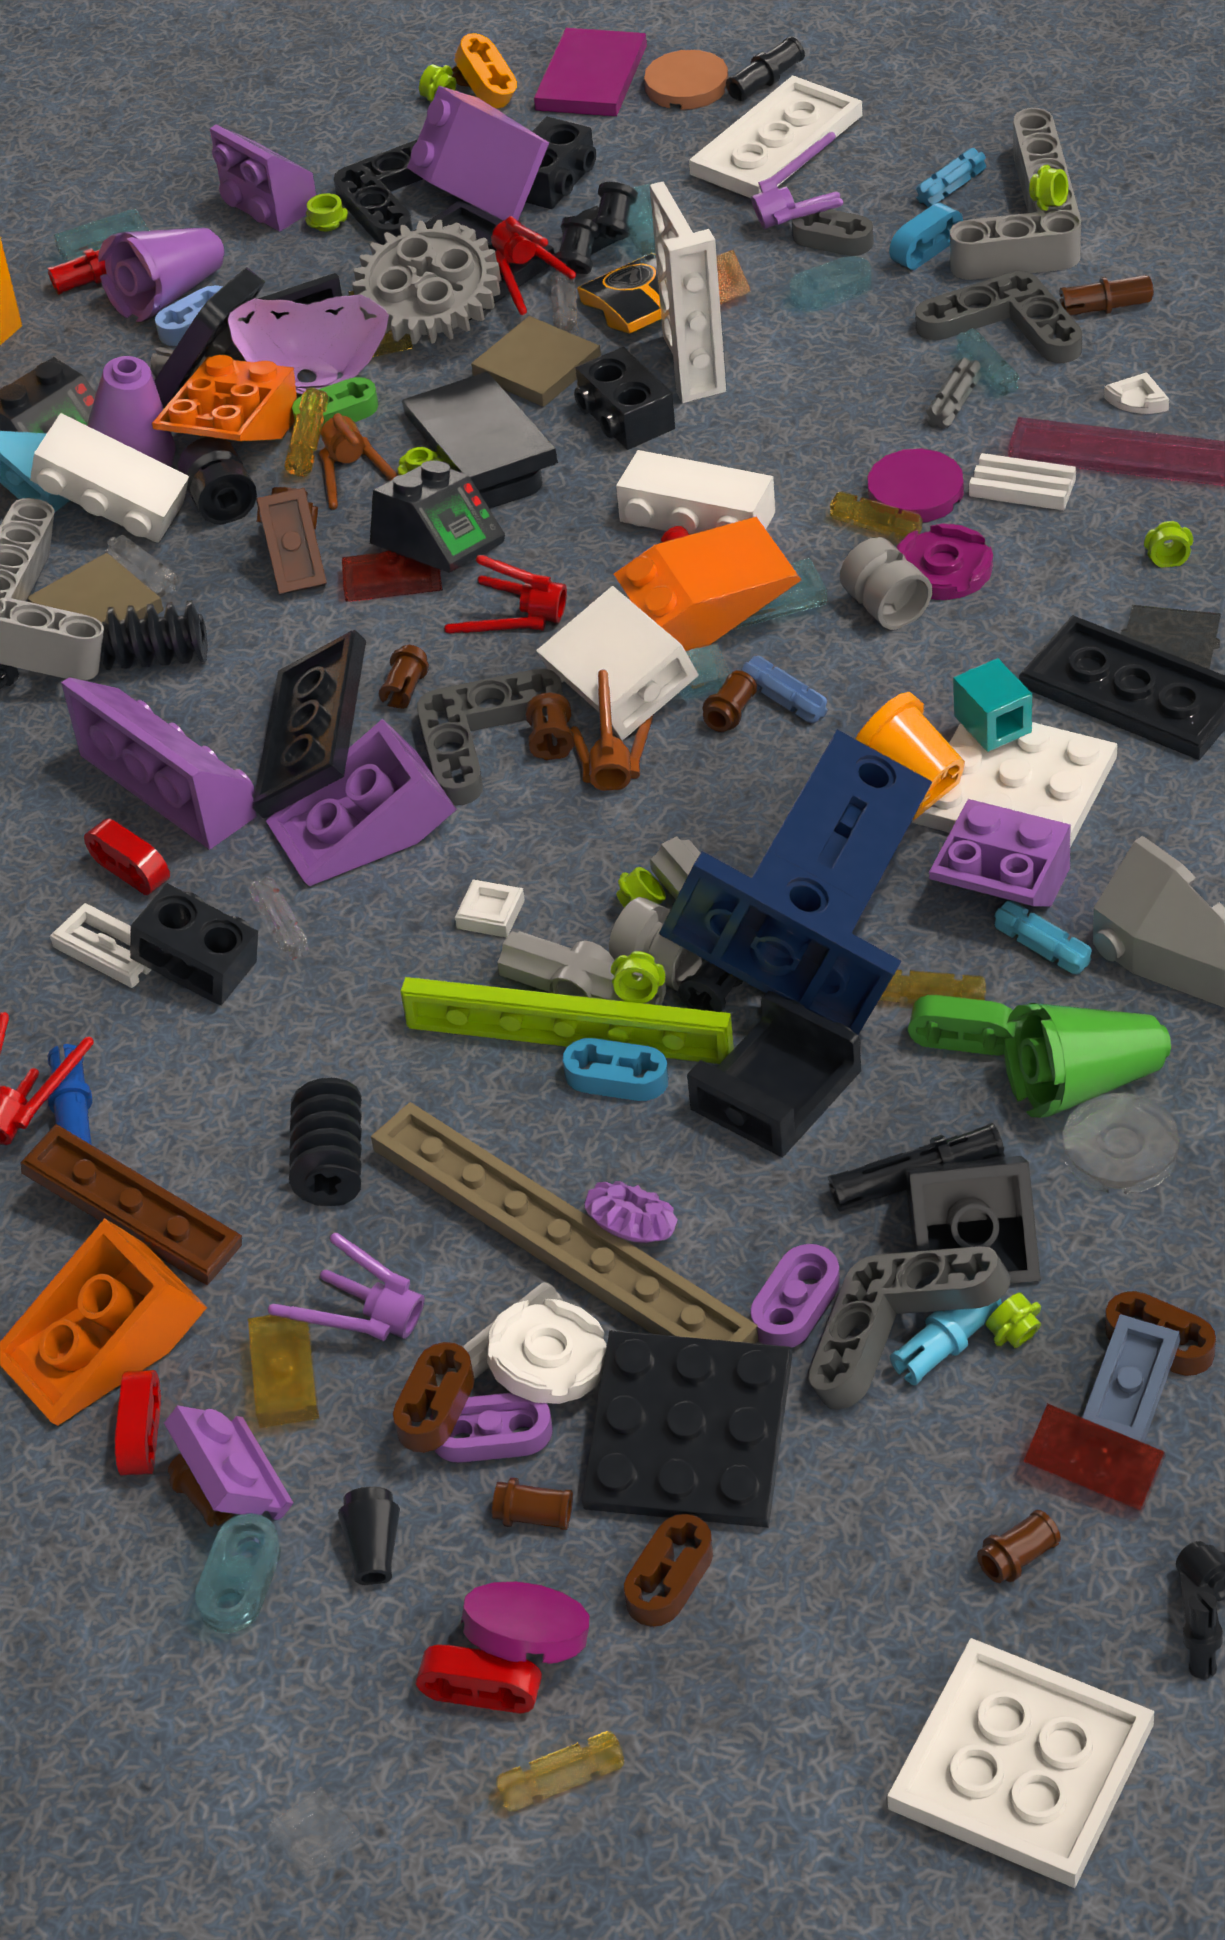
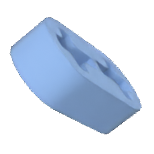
(176, 318)

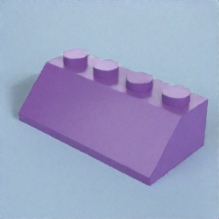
(158, 762)

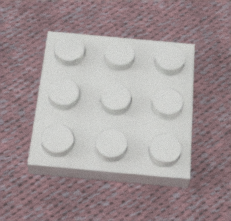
(1038, 774)
(1021, 1762)

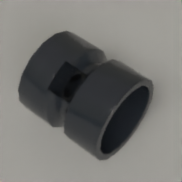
(217, 480)

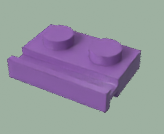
(227, 1462)

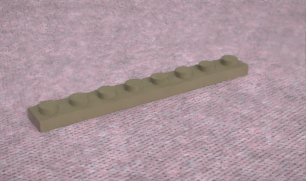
(555, 1231)

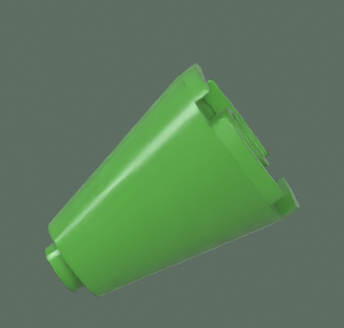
(1079, 1053)

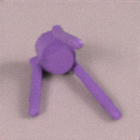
(777, 206)
(390, 1306)

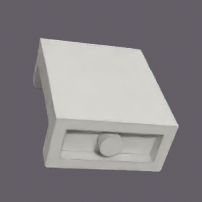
(641, 660)

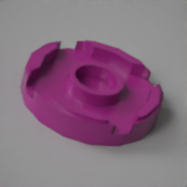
(917, 482)
(950, 575)
(525, 1619)

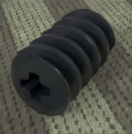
(153, 636)
(326, 1142)

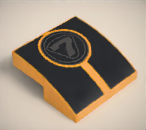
(626, 295)

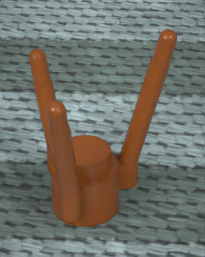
(345, 444)
(609, 761)

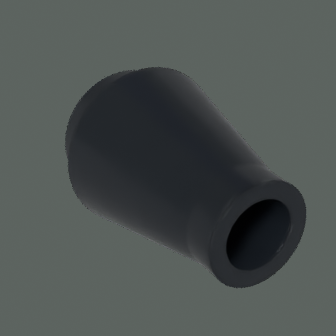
(370, 1531)

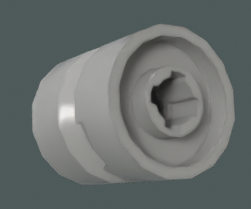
(885, 583)
(639, 930)

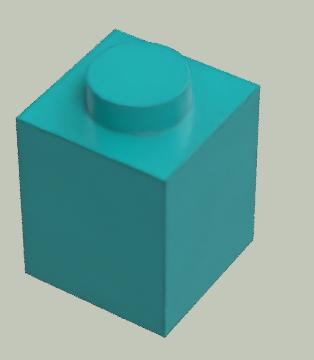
(992, 704)

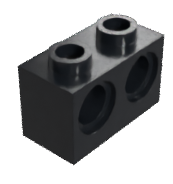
(564, 162)
(624, 398)
(193, 943)

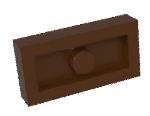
(291, 541)

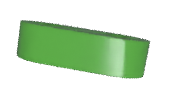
(350, 397)
(960, 1024)

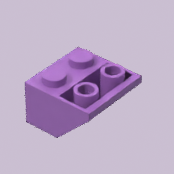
(260, 180)
(1005, 854)

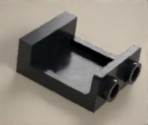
(777, 1075)

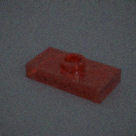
(387, 576)
(1095, 1457)

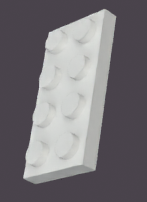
(774, 135)

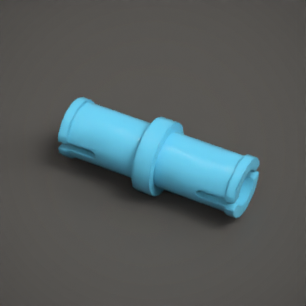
(944, 1334)

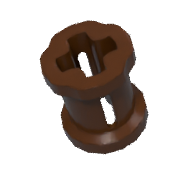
(558, 716)

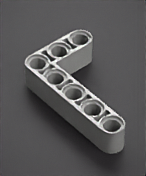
(1029, 240)
(31, 633)

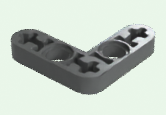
(1010, 296)
(465, 715)
(886, 1287)

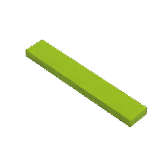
(564, 1019)

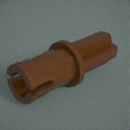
(1106, 295)

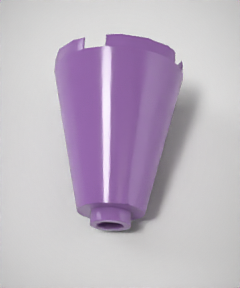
(156, 267)
(127, 407)

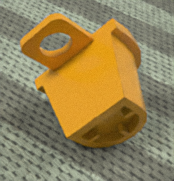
(910, 739)

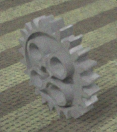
(429, 280)

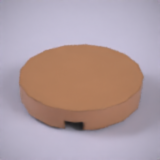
(686, 79)

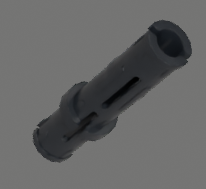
(888, 1174)

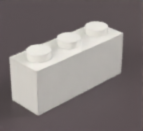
(108, 478)
(692, 494)

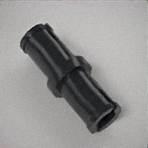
(765, 69)

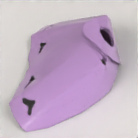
(311, 336)

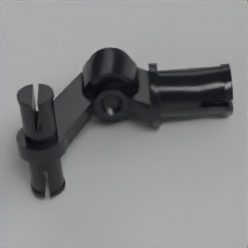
(1202, 1585)

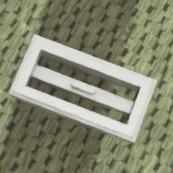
(1022, 481)
(99, 949)

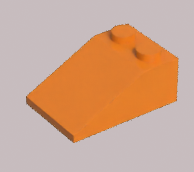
(708, 580)
(97, 1318)

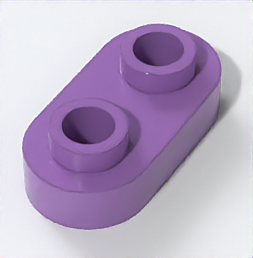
(791, 1300)
(491, 1427)

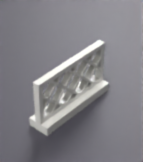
(688, 299)

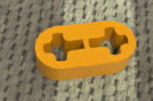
(485, 70)

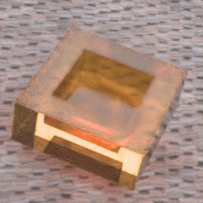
(730, 278)

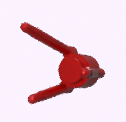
(518, 245)
(538, 598)
(14, 1108)

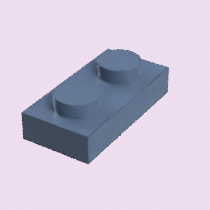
(1132, 1377)

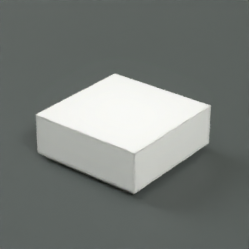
(489, 908)

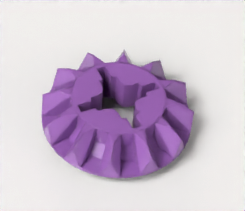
(630, 1212)

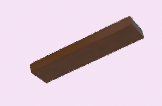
(132, 1202)

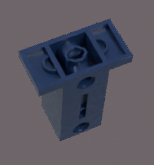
(797, 913)

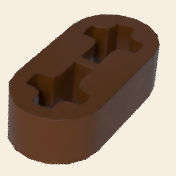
(1152, 1310)
(444, 1401)
(658, 1563)

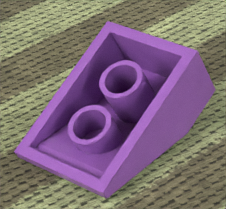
(477, 153)
(371, 812)

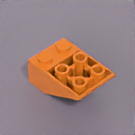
(233, 401)

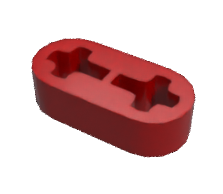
(127, 856)
(137, 1422)
(478, 1679)

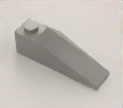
(1161, 925)

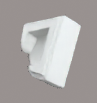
(1137, 392)

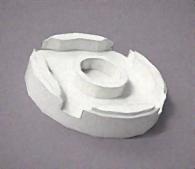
(546, 1351)

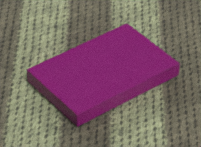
(590, 72)

